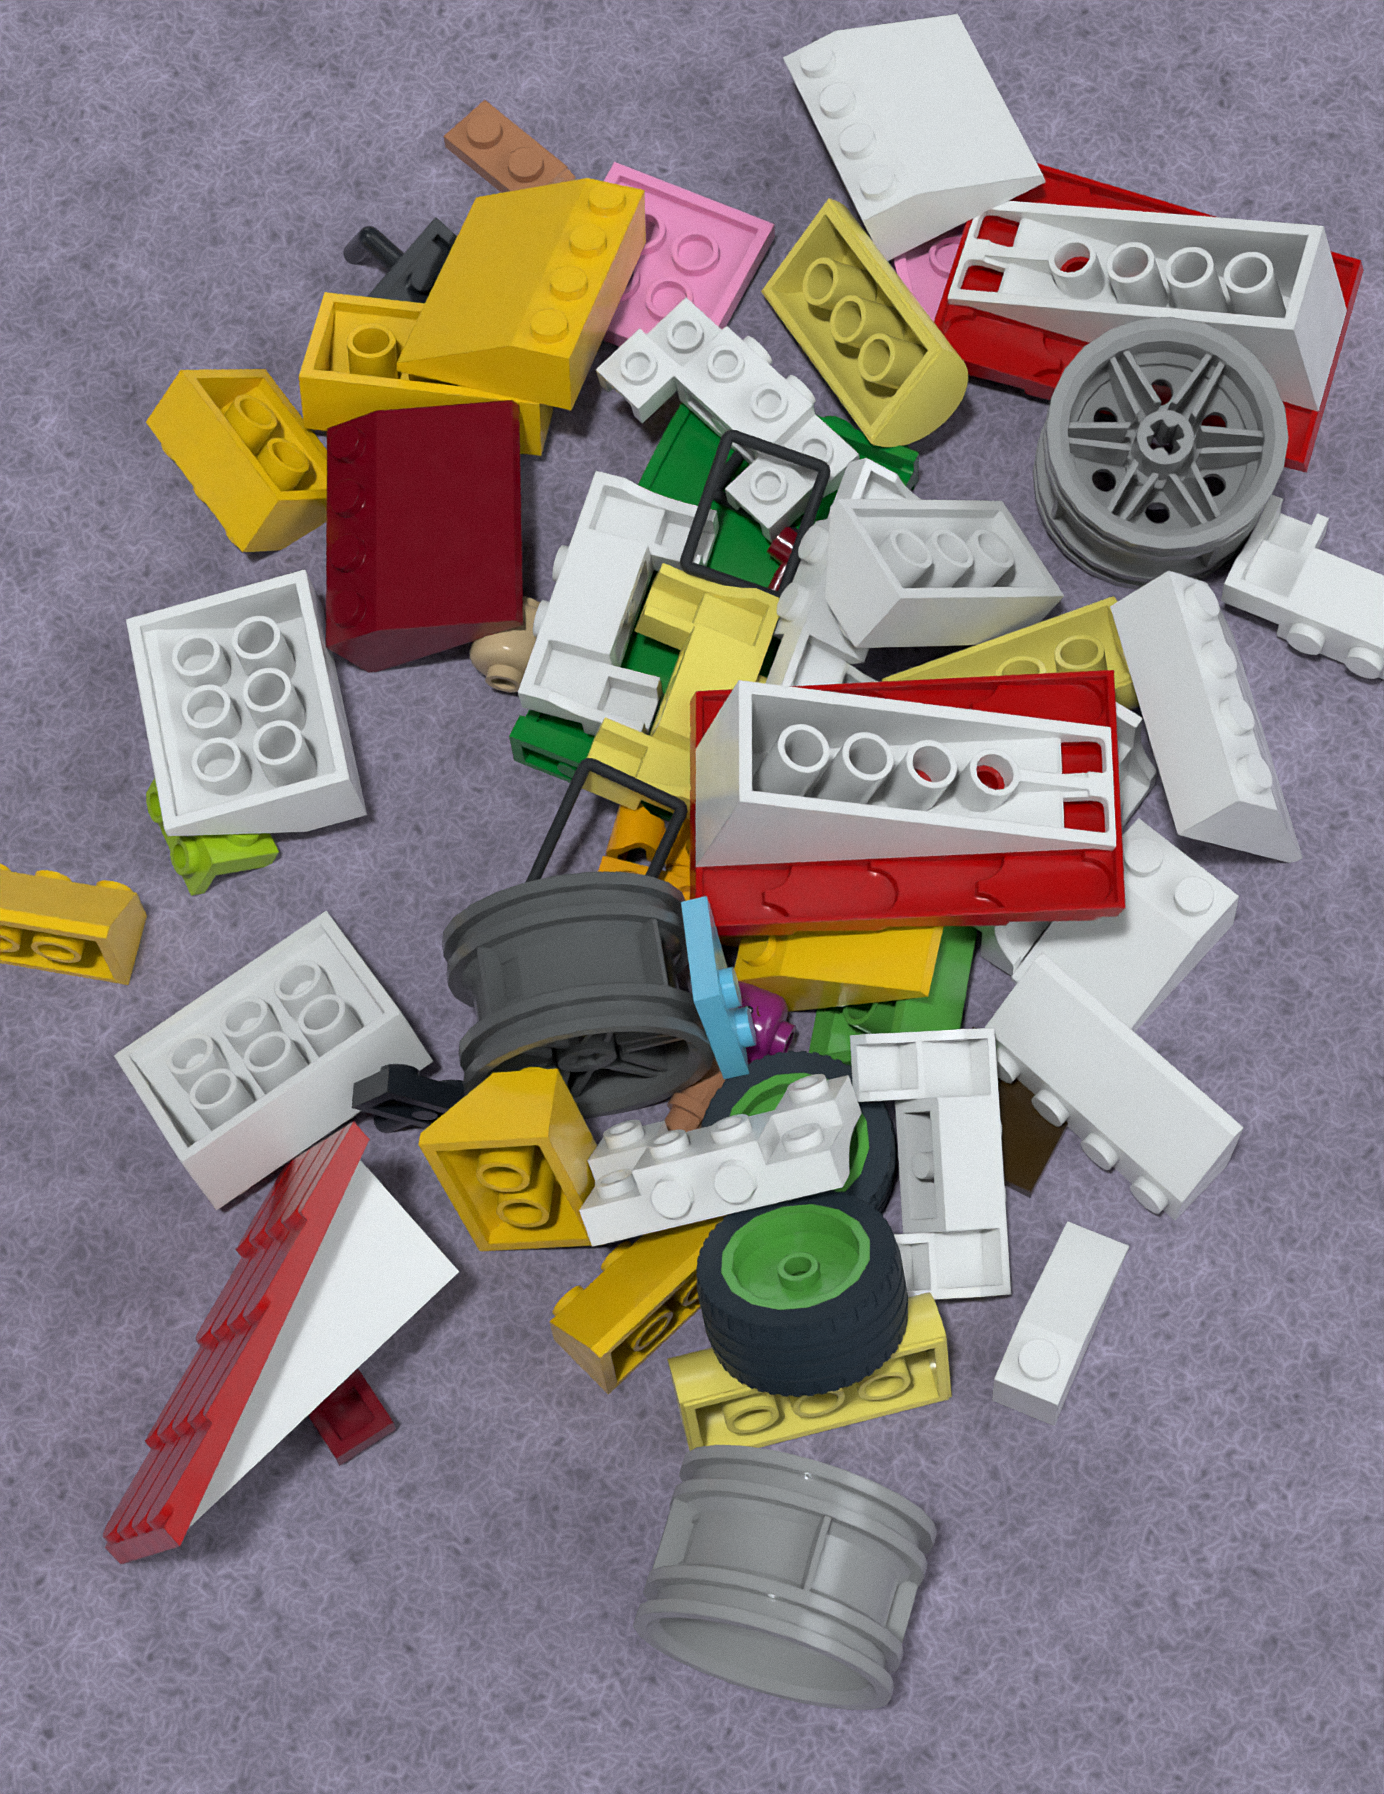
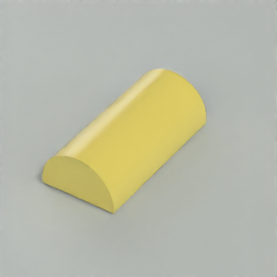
(866, 331)
(1066, 643)
(725, 1412)

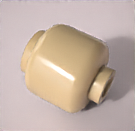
(507, 653)

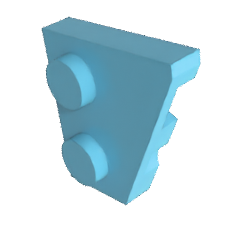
(716, 991)

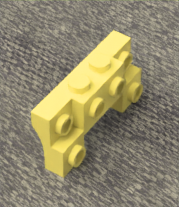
(721, 641)

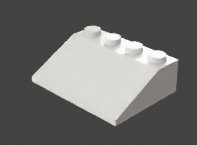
(913, 127)
(245, 712)
(1203, 718)
(268, 1059)

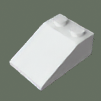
(1167, 927)

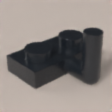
(409, 272)
(404, 1098)

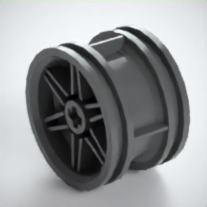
(582, 983)

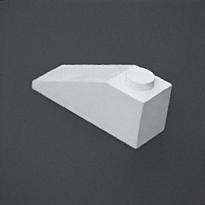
(1058, 1323)

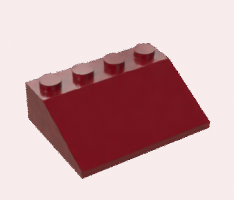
(422, 531)

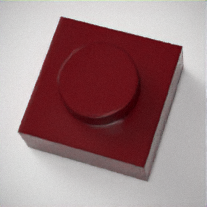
(351, 1418)

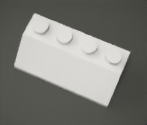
(932, 573)
(1111, 1090)

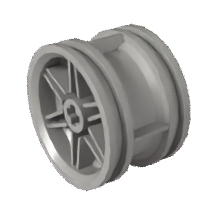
(1206, 377)
(786, 1577)

